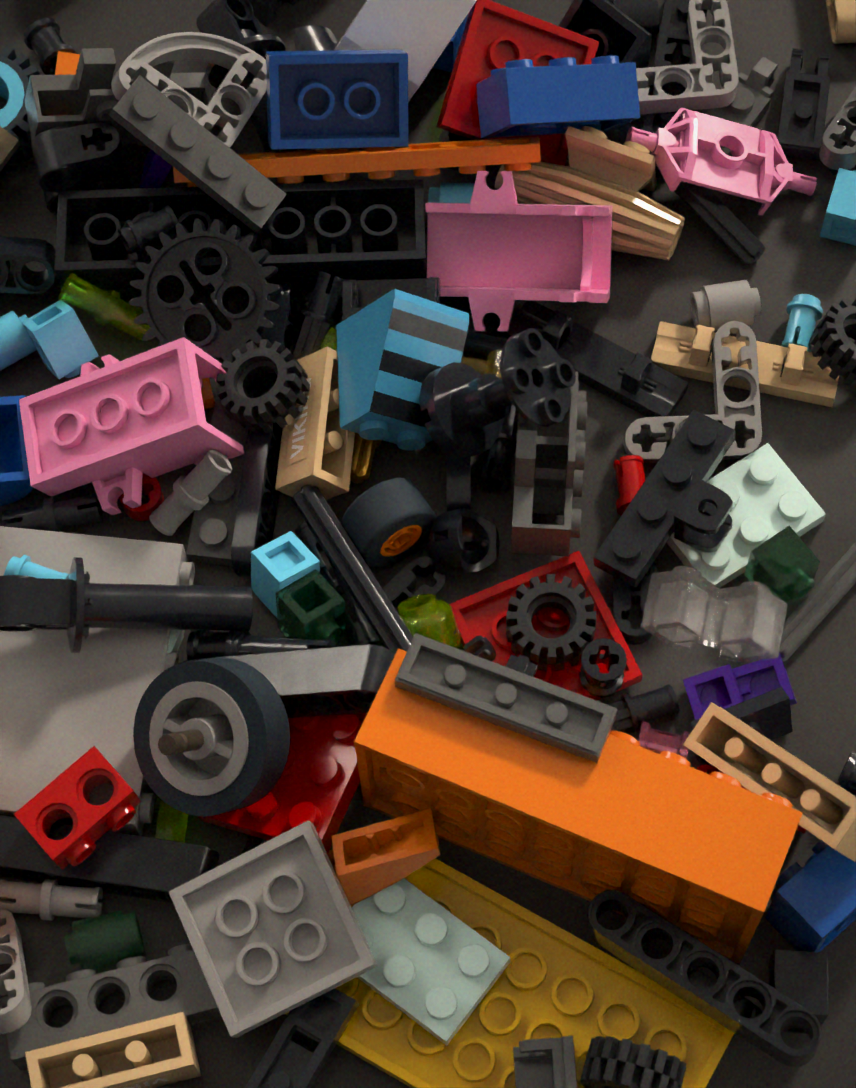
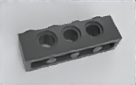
(134, 979)

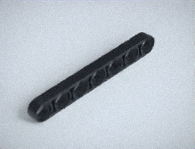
(257, 489)

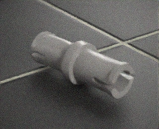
(190, 492)
(50, 899)

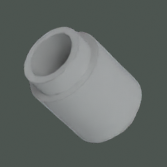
(725, 303)

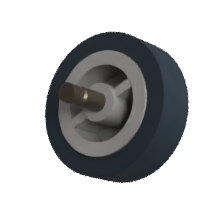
(211, 736)

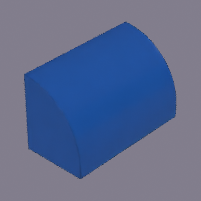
(13, 459)

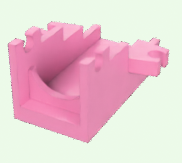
(517, 251)
(123, 424)

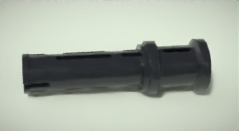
(232, 643)

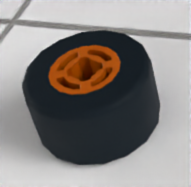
(388, 521)

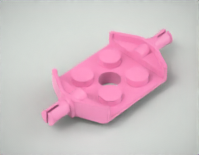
(692, 153)

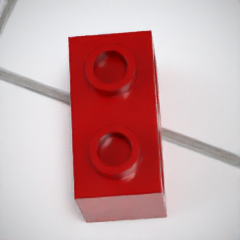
(70, 798)

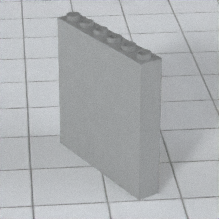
(66, 701)

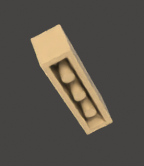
(768, 768)

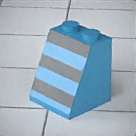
(385, 359)

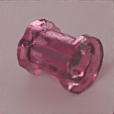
(660, 740)

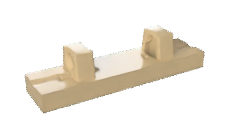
(687, 350)

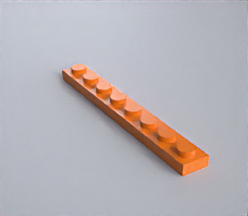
(381, 162)

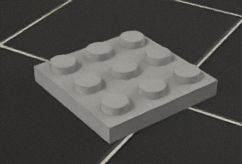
(272, 929)

